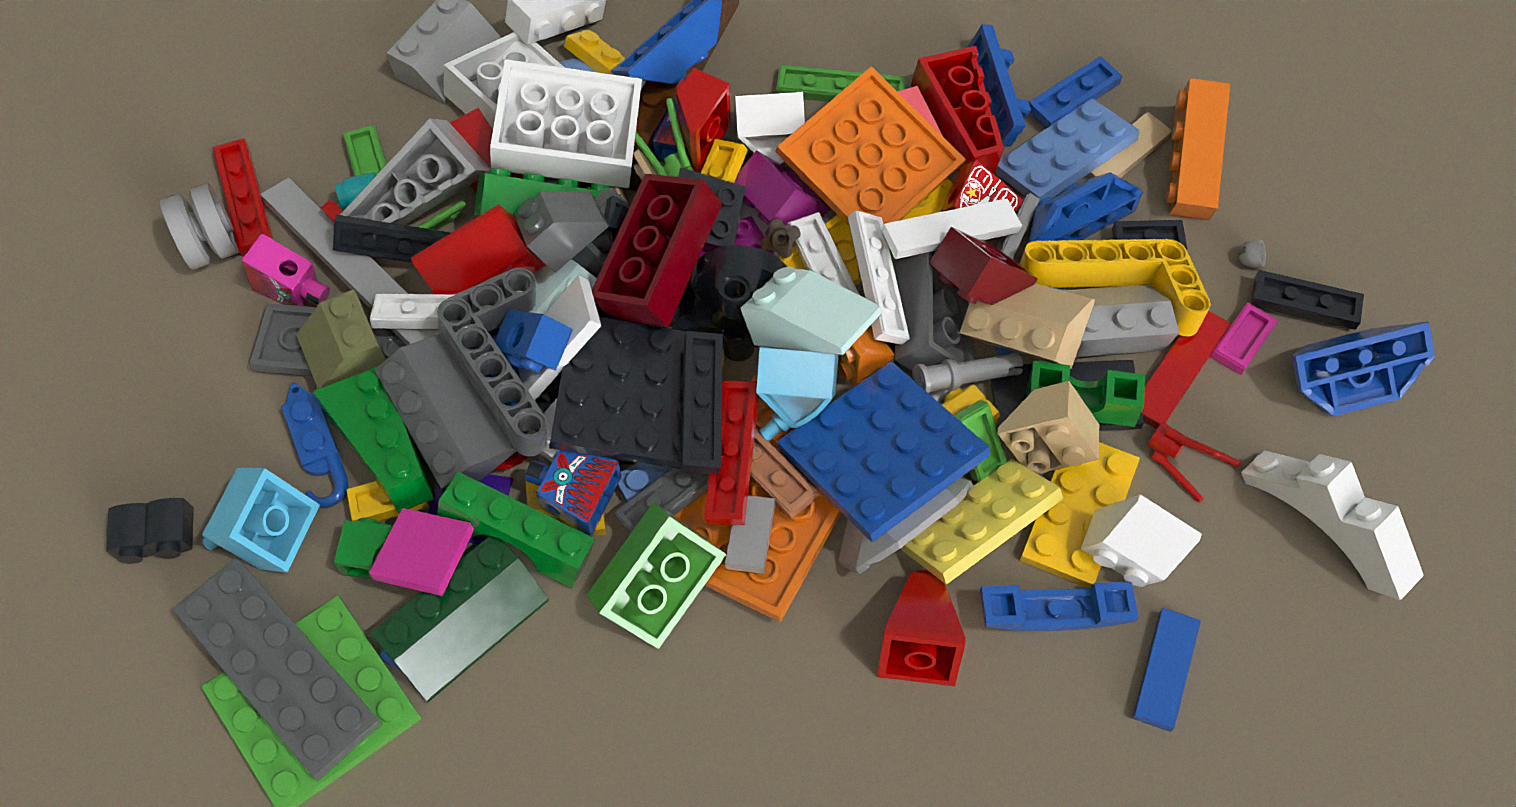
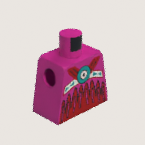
(282, 274)

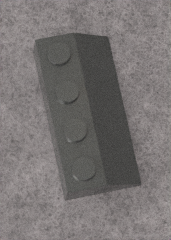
(931, 314)
(443, 411)

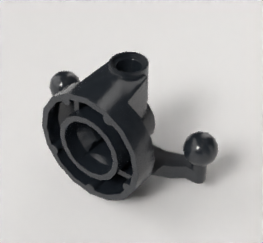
(722, 285)

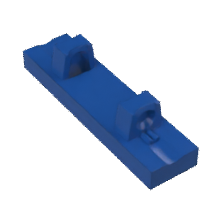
(1004, 104)

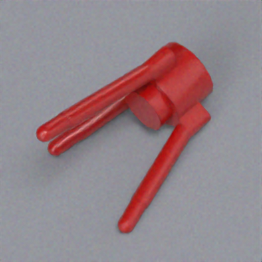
(1170, 442)

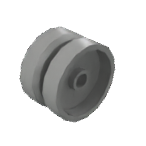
(196, 227)

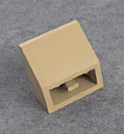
(1052, 430)

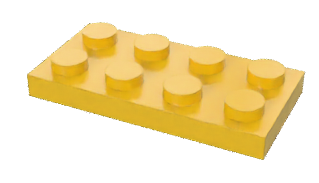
(1060, 531)

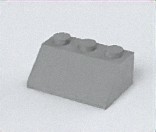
(437, 37)
(1127, 321)

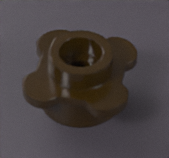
(776, 228)

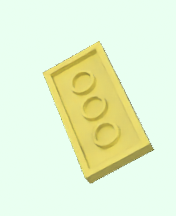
(983, 520)

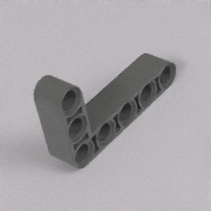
(488, 359)

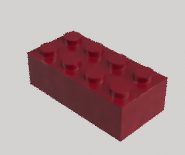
(656, 249)

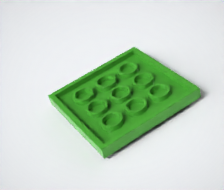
(354, 658)

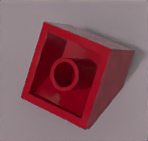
(979, 269)

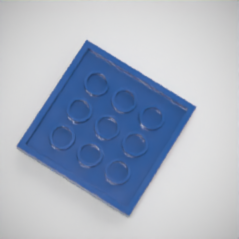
(883, 450)

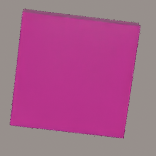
(422, 551)

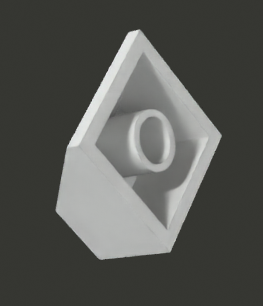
(1138, 540)

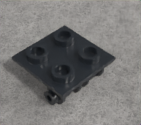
(731, 195)

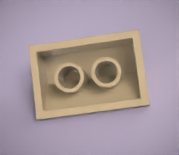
(1033, 323)

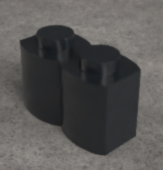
(150, 529)

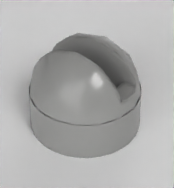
(1253, 254)

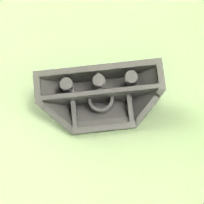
(859, 552)

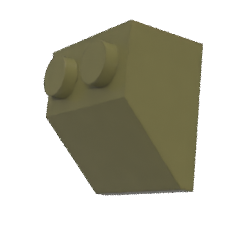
(339, 340)

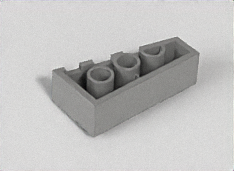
(419, 176)

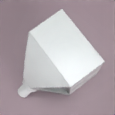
(767, 121)

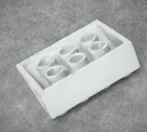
(476, 77)
(565, 123)

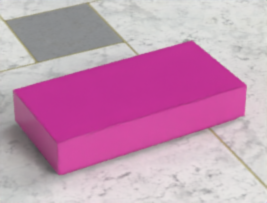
(1244, 338)

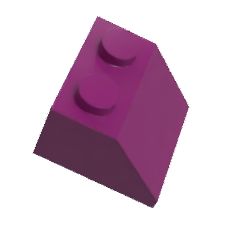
(777, 191)

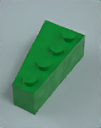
(377, 436)

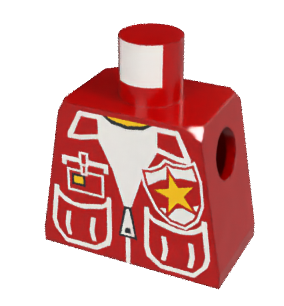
(976, 186)

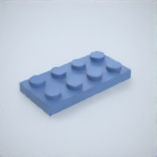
(1067, 150)

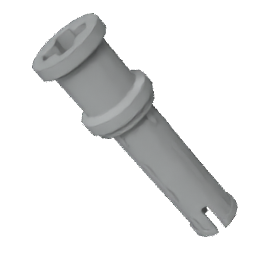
(951, 375)

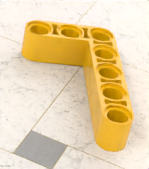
(1123, 263)

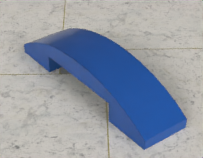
(1058, 608)

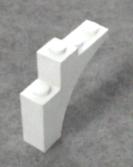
(1332, 498)

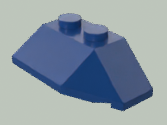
(675, 44)
(1084, 209)
(1363, 367)

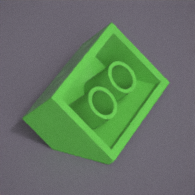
(655, 575)

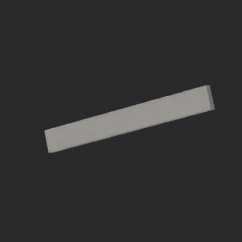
(317, 232)

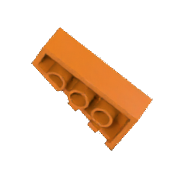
(1198, 148)

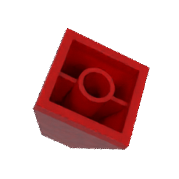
(922, 634)

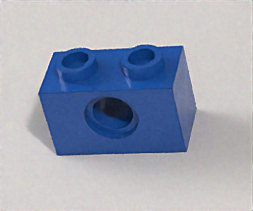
(532, 340)

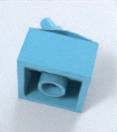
(794, 386)
(260, 520)

